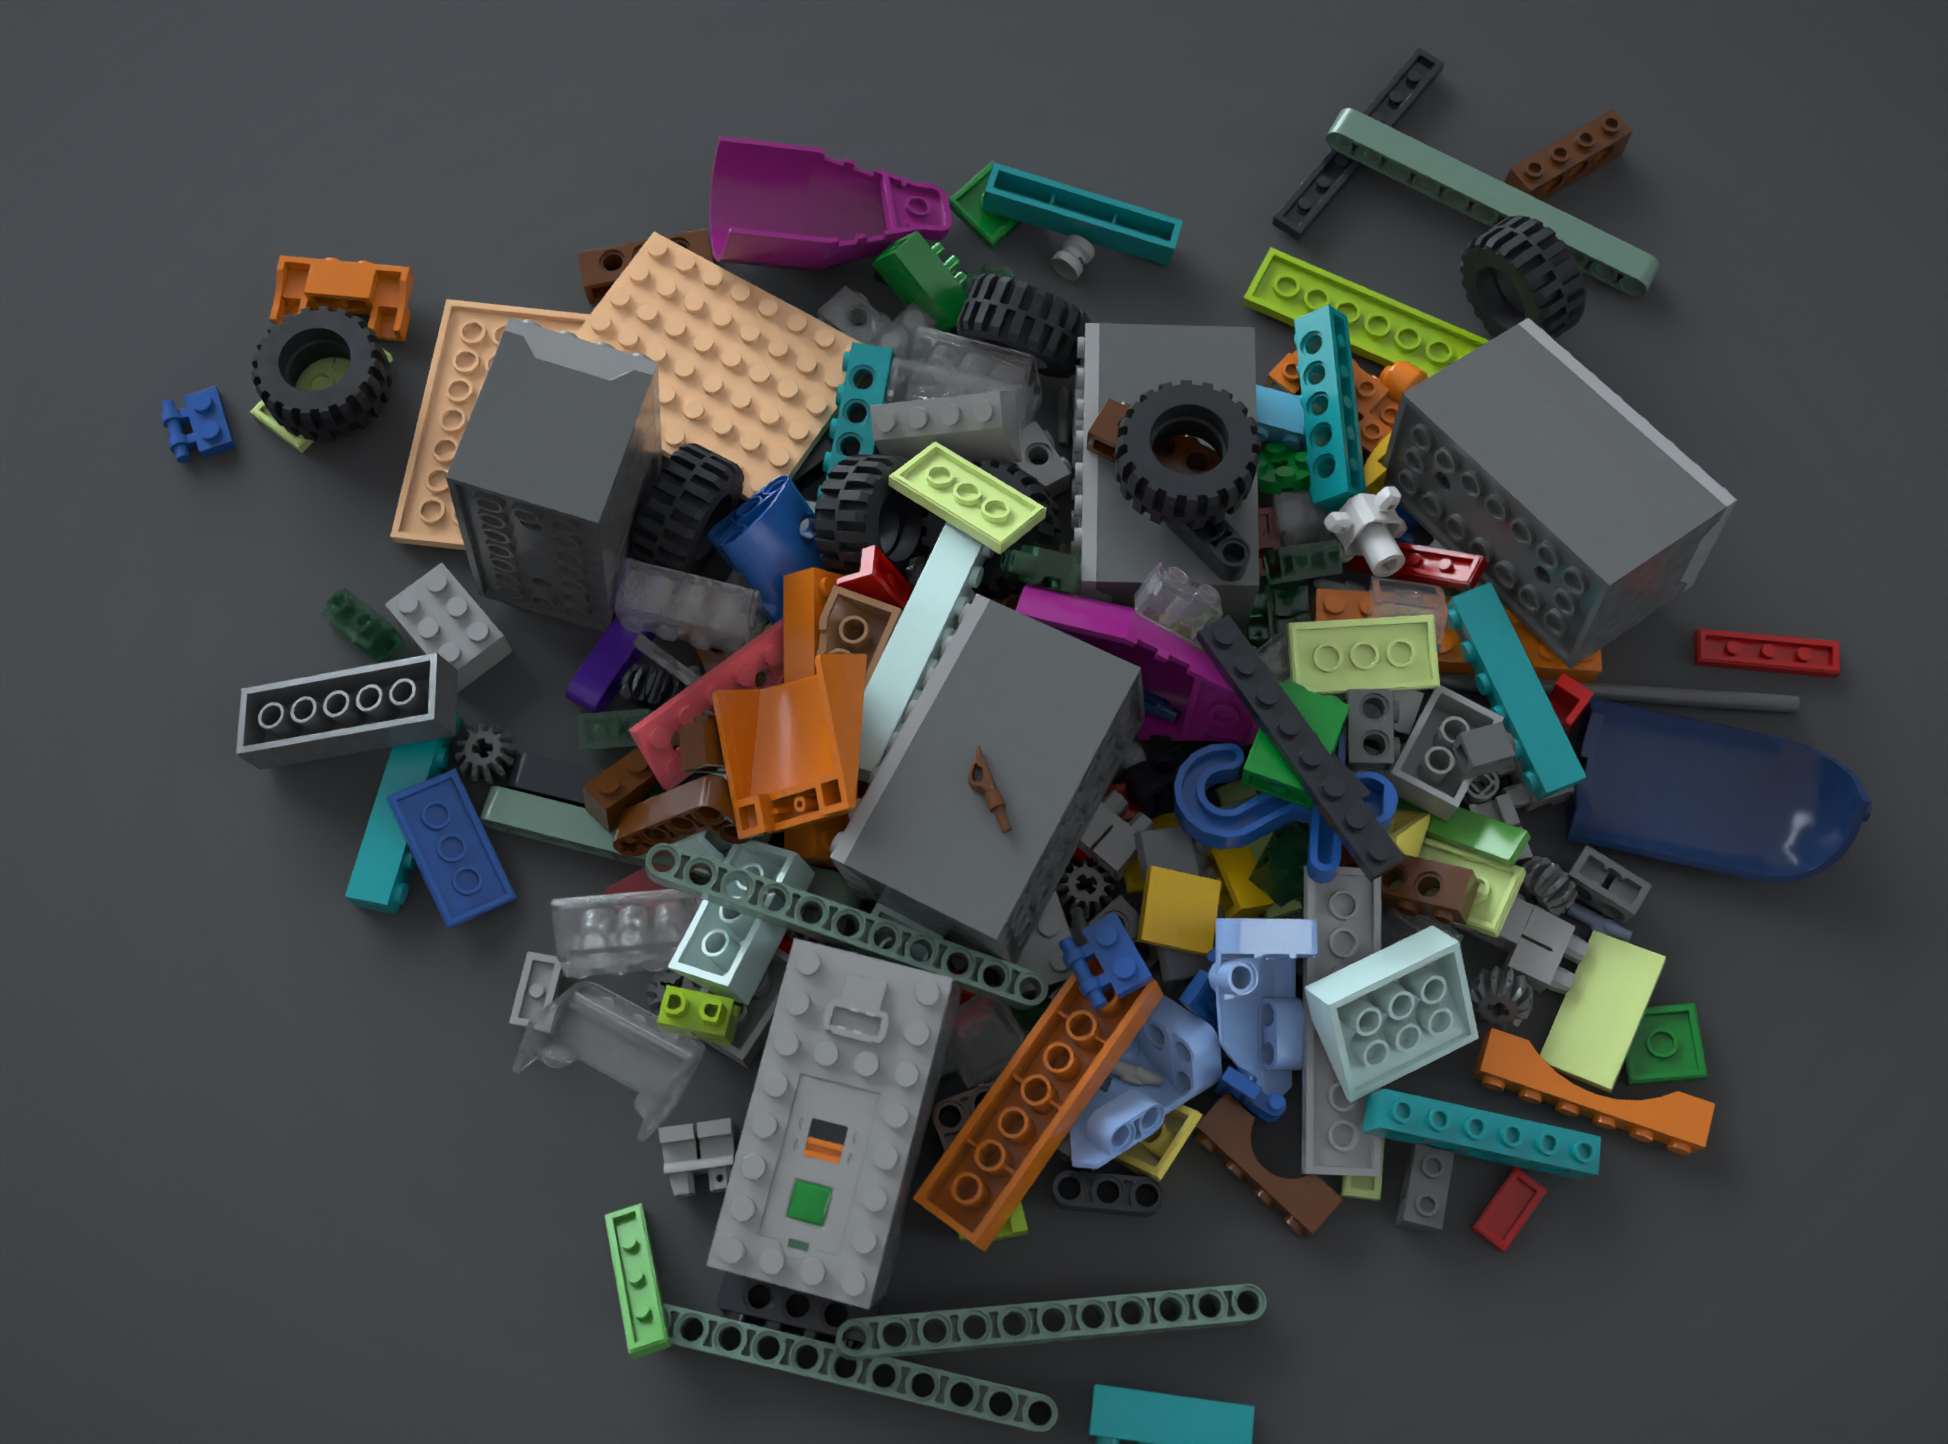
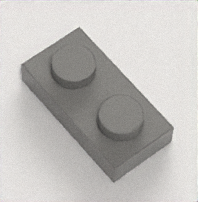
(536, 988)

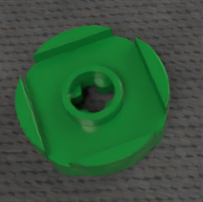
(1282, 469)

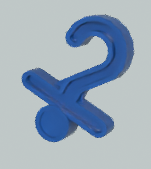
(1265, 812)

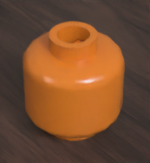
(1401, 378)

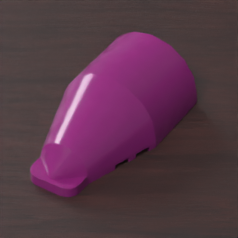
(809, 210)
(1167, 664)

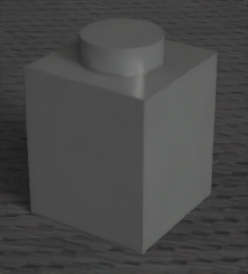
(1484, 750)

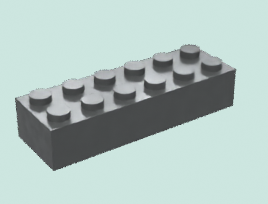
(348, 711)

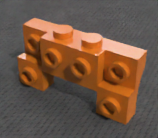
(346, 285)
(1374, 407)

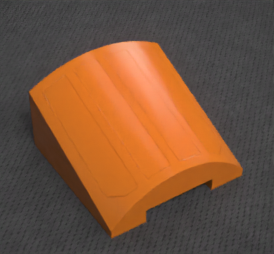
(793, 747)

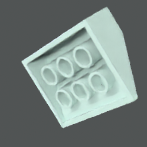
(1393, 1011)

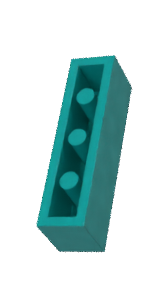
(1166, 1418)

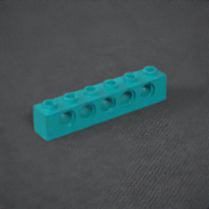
(860, 361)
(1329, 408)
(1481, 1134)

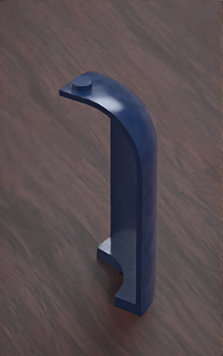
(1711, 795)

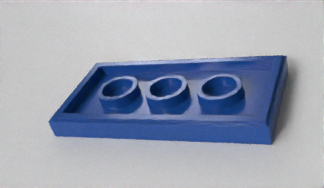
(451, 848)

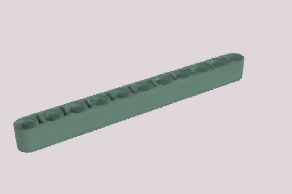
(1487, 198)
(578, 830)
(826, 929)
(1069, 1312)
(863, 1379)

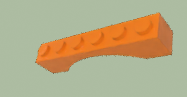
(1515, 1065)

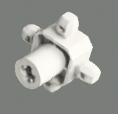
(1368, 529)

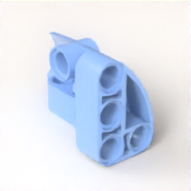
(1257, 995)
(1169, 1044)

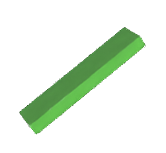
(1476, 834)
(637, 1281)

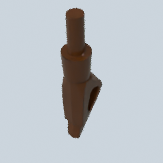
(988, 787)

